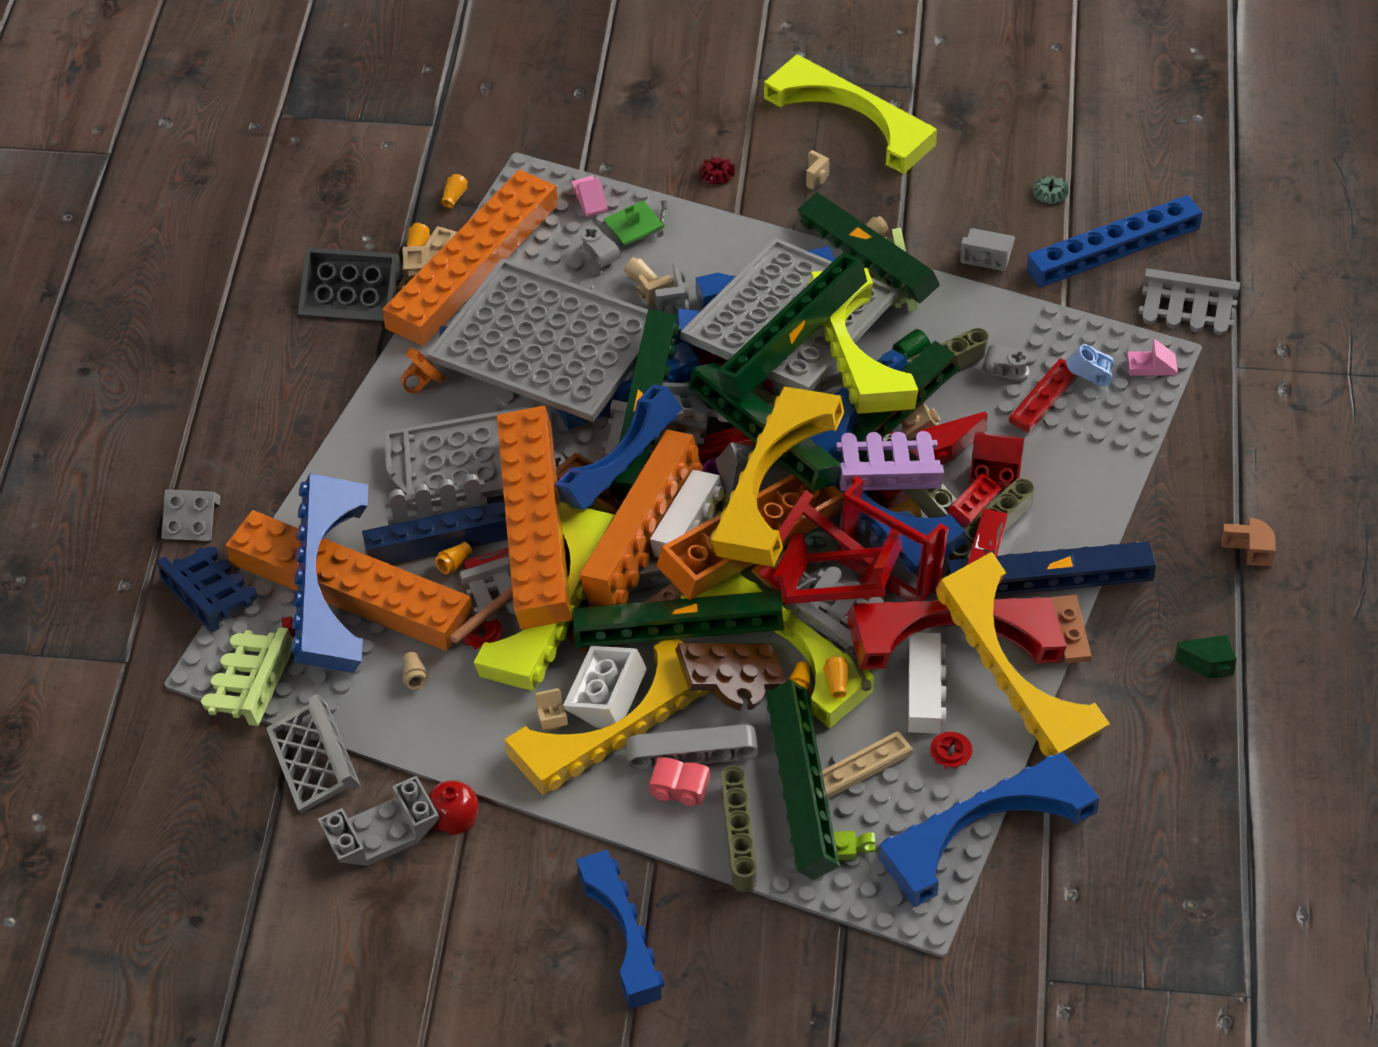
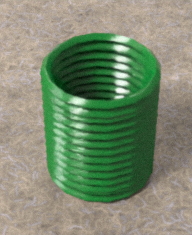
(912, 344)

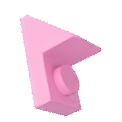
(590, 195)
(1152, 363)

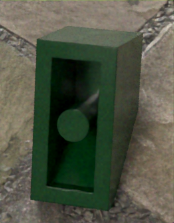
(1207, 656)

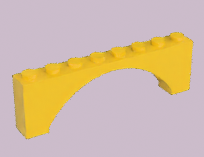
(795, 417)
(1053, 722)
(556, 758)

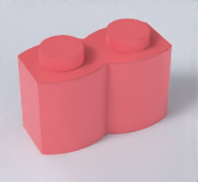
(679, 781)

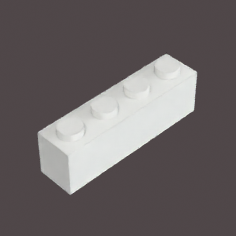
(689, 509)
(925, 683)

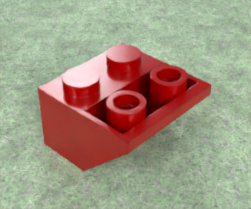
(997, 458)

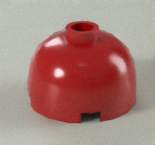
(455, 805)

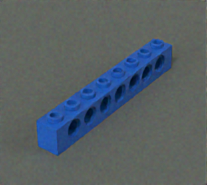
(1114, 241)

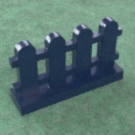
(203, 599)

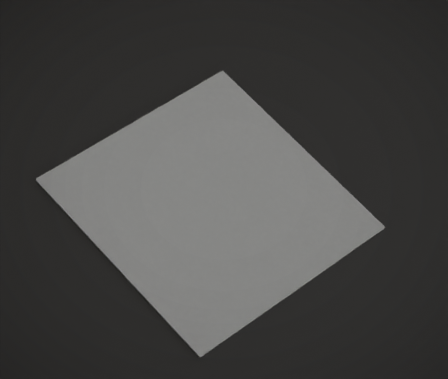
(1086, 475)

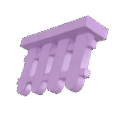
(894, 474)

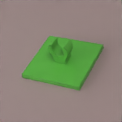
(634, 223)

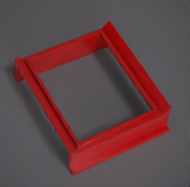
(802, 507)
(931, 553)
(797, 557)

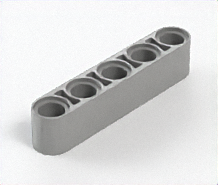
(693, 746)

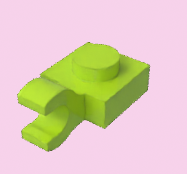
(849, 845)

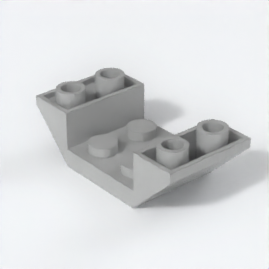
(383, 828)

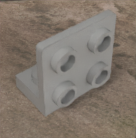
(986, 249)
(670, 299)
(188, 515)

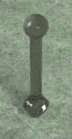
(659, 233)
(865, 684)

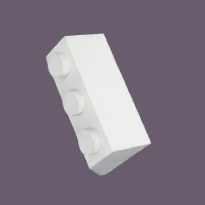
(605, 685)

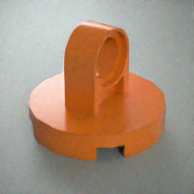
(422, 369)

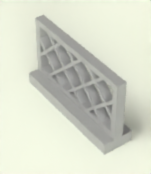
(334, 749)

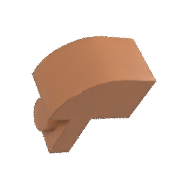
(1255, 538)

